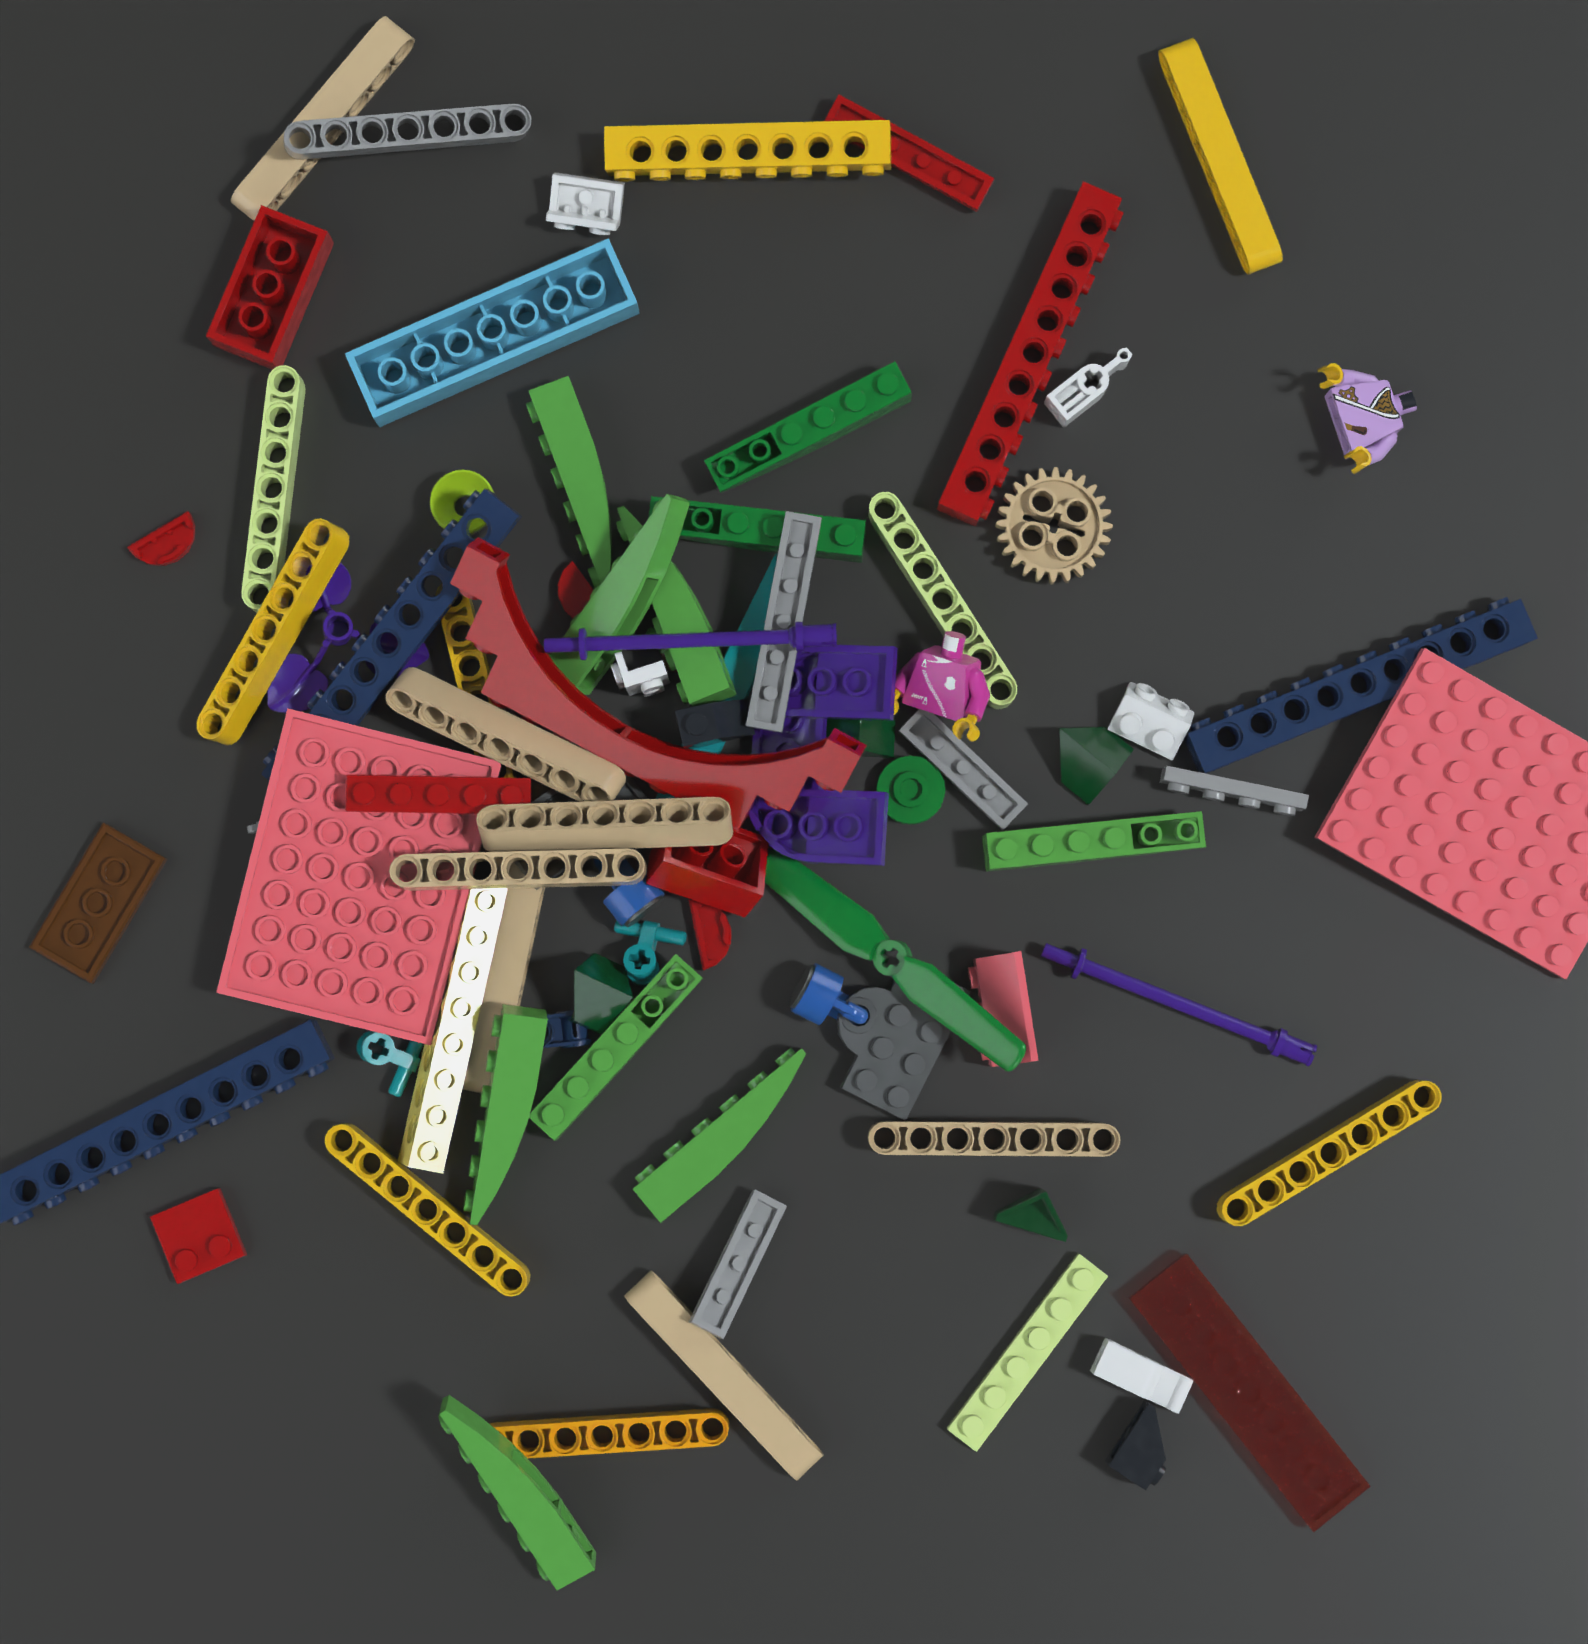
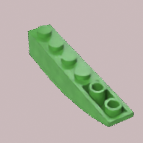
(577, 470)
(626, 592)
(677, 609)
(1093, 841)
(615, 1048)
(507, 1101)
(715, 1142)
(522, 1496)

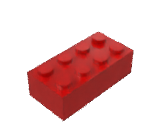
(270, 288)

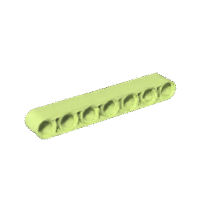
(268, 473)
(938, 583)

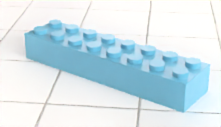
(493, 333)

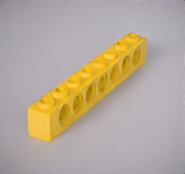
(622, 142)

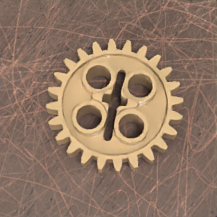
(1062, 494)

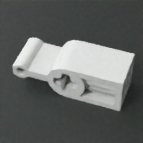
(1083, 396)
(1141, 1375)

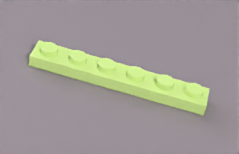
(1027, 1352)

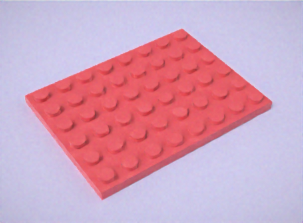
(1474, 812)
(318, 907)

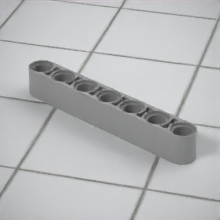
(393, 142)

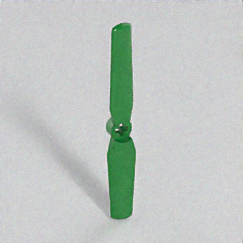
(862, 935)

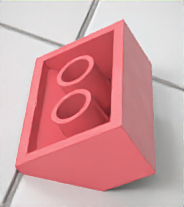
(1005, 996)

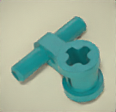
(649, 934)
(407, 1061)

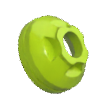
(449, 490)

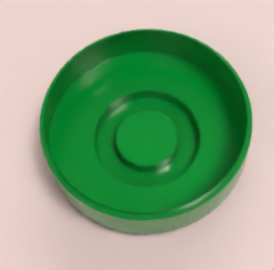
(913, 789)

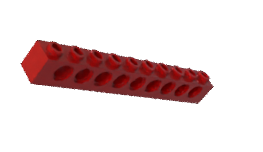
(1089, 206)

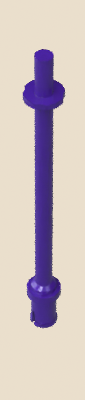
(796, 636)
(1276, 1041)

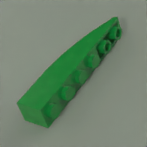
(811, 428)
(762, 530)

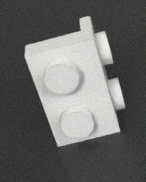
(585, 203)
(645, 679)
(1152, 720)

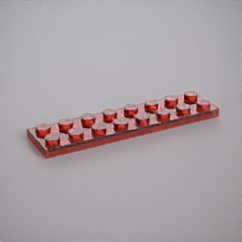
(1249, 1392)

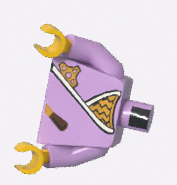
(1364, 413)

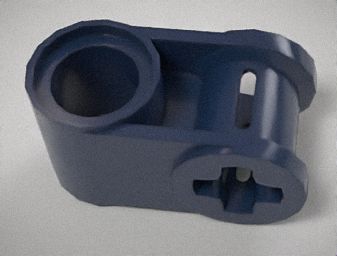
(562, 1033)

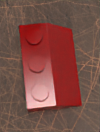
(718, 875)

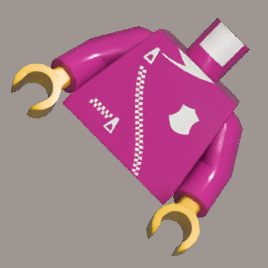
(945, 684)

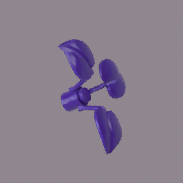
(299, 680)

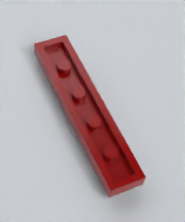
(922, 159)
(433, 793)

